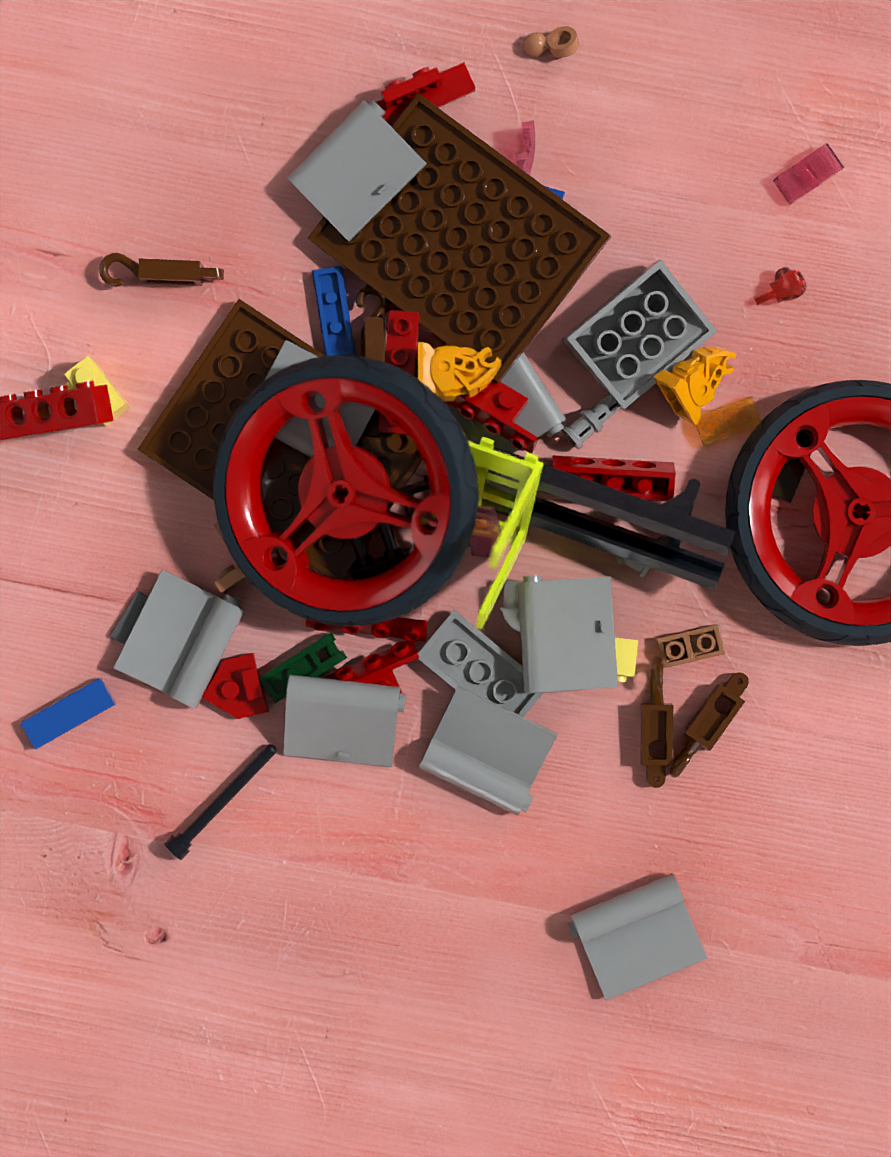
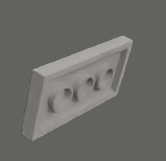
(477, 664)

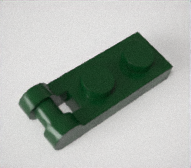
(302, 664)

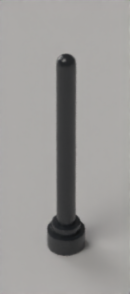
(180, 844)

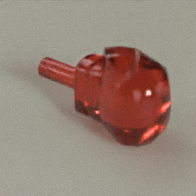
(787, 286)

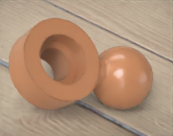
(561, 43)

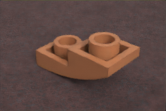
(691, 646)

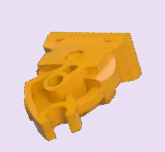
(455, 370)
(695, 381)

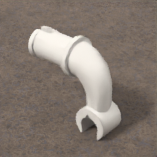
(511, 605)

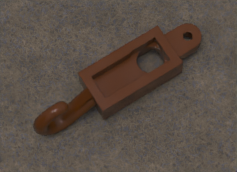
(160, 271)
(373, 327)
(709, 724)
(656, 726)

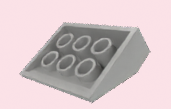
(639, 334)

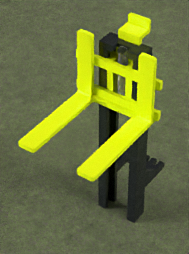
(511, 487)

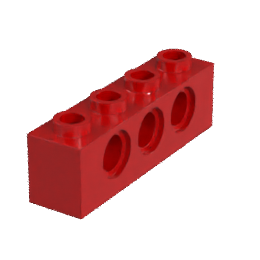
(92, 409)
(636, 477)

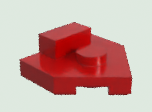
(237, 687)

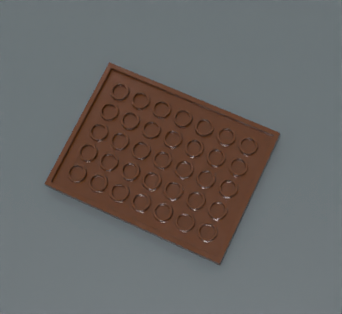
(469, 242)
(196, 417)

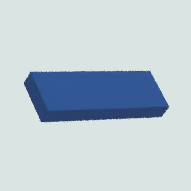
(333, 311)
(68, 713)

